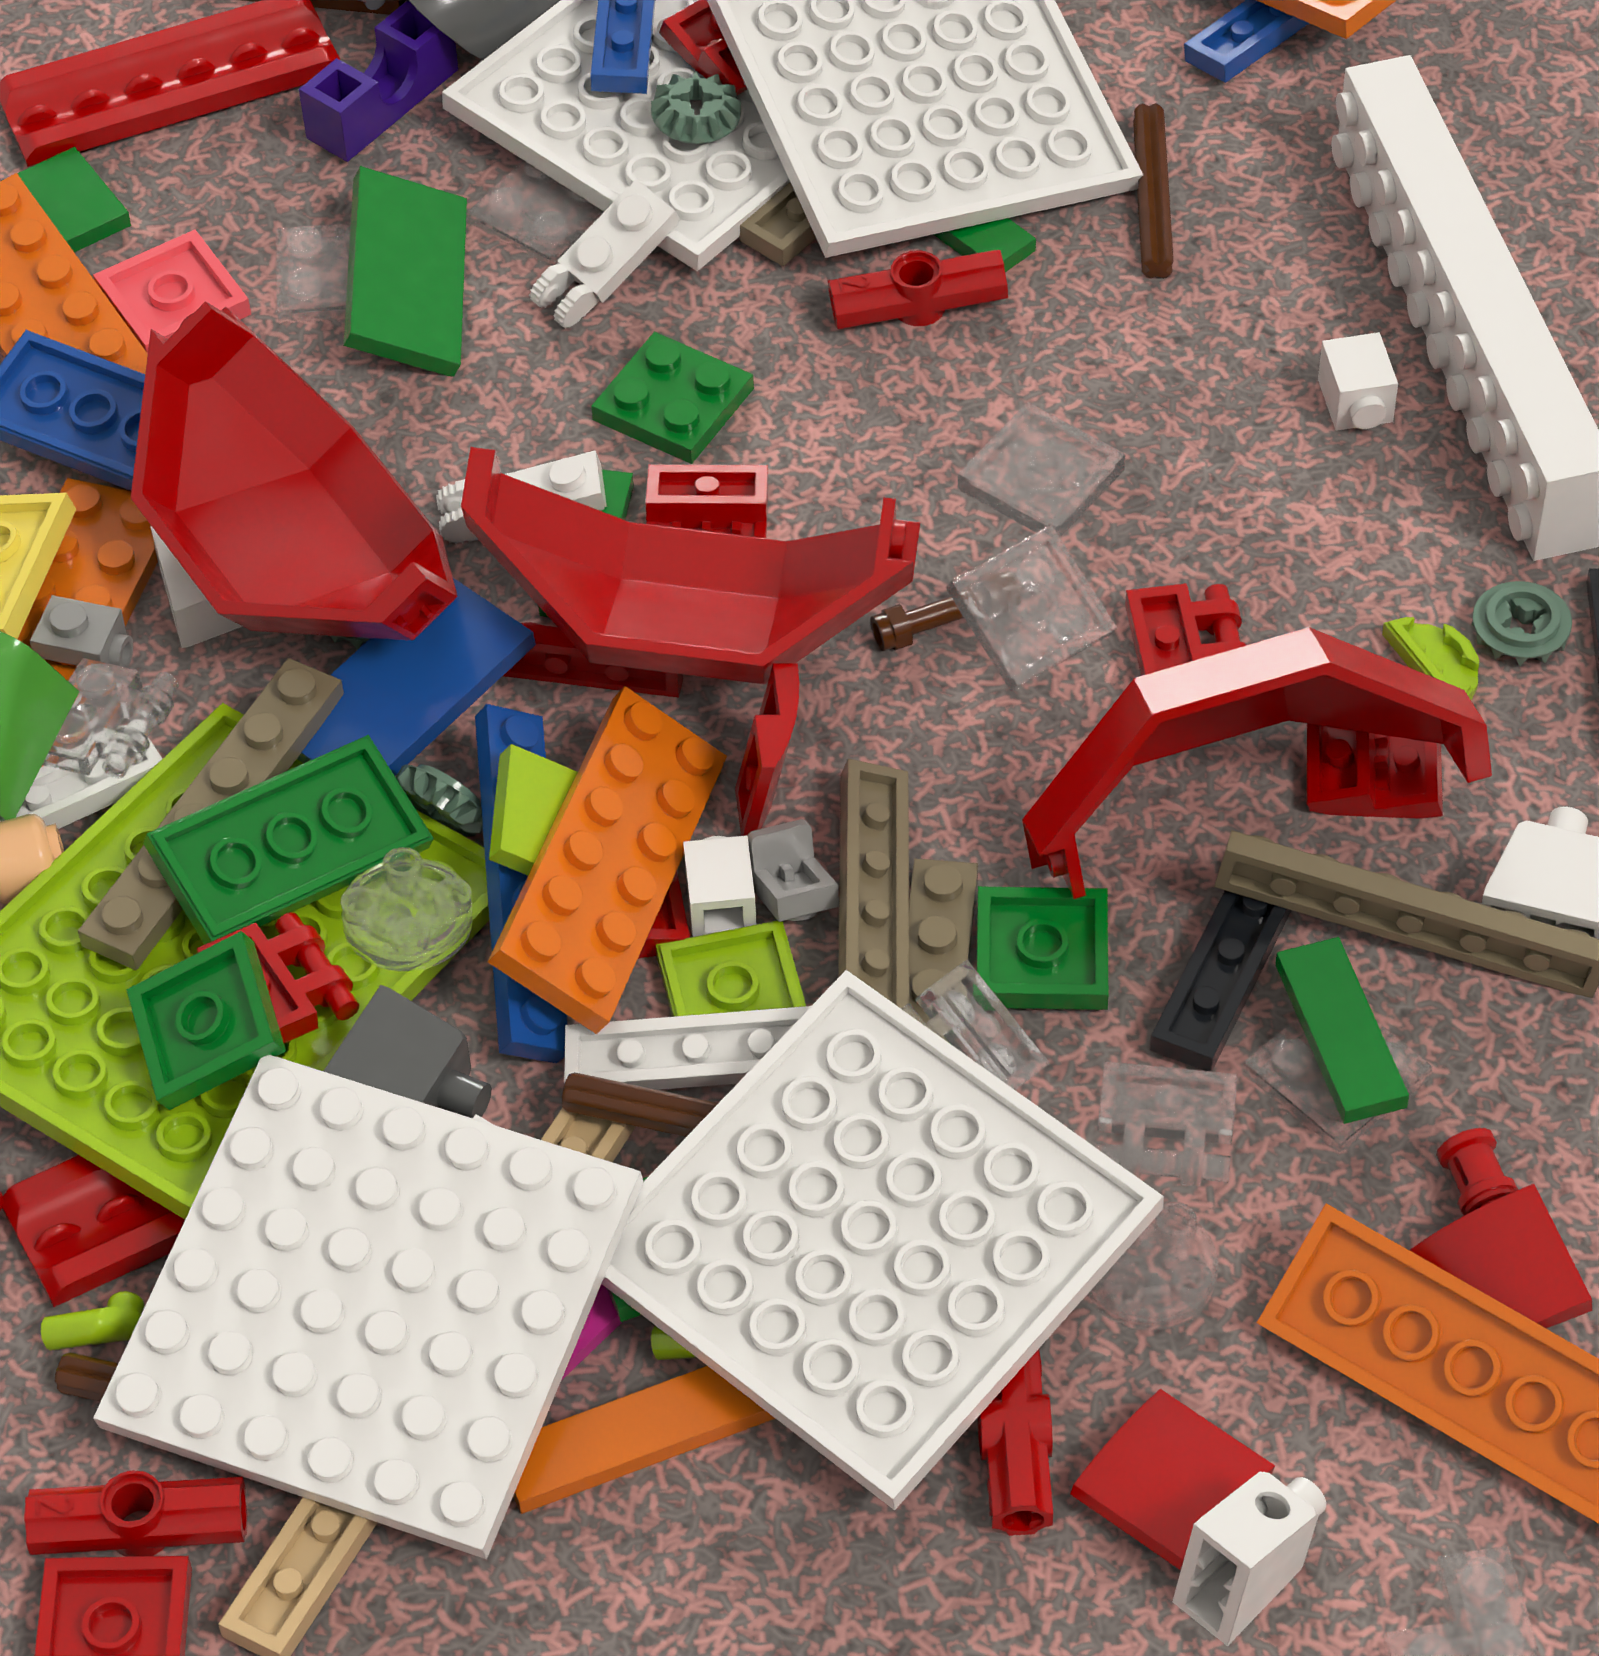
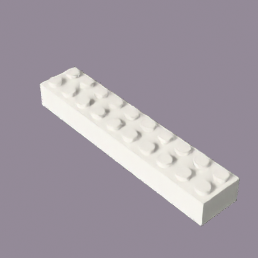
(1471, 307)

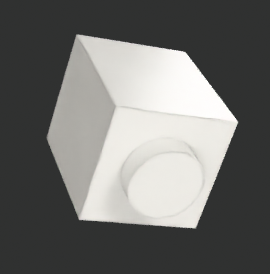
(1357, 381)
(719, 884)

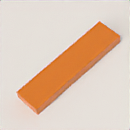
(633, 1435)

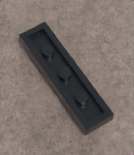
(1218, 980)

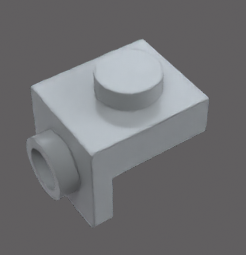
(82, 630)
(788, 874)

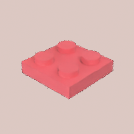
(168, 285)

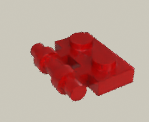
(1168, 624)
(292, 998)

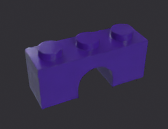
(352, 108)

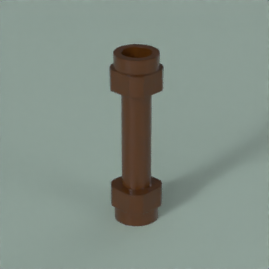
(896, 627)

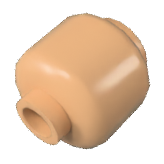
(25, 851)

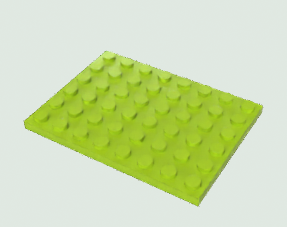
(66, 1014)

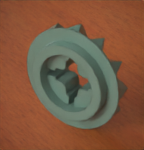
(676, 118)
(1528, 604)
(442, 798)

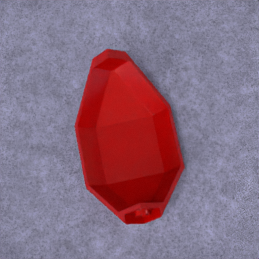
(277, 494)
(678, 593)
(1238, 691)

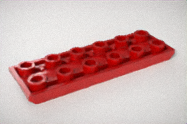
(164, 77)
(86, 1227)

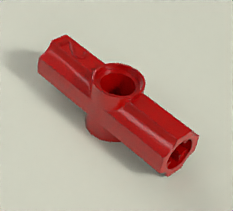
(918, 288)
(1017, 1445)
(95, 1515)

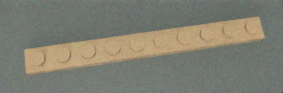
(322, 1540)

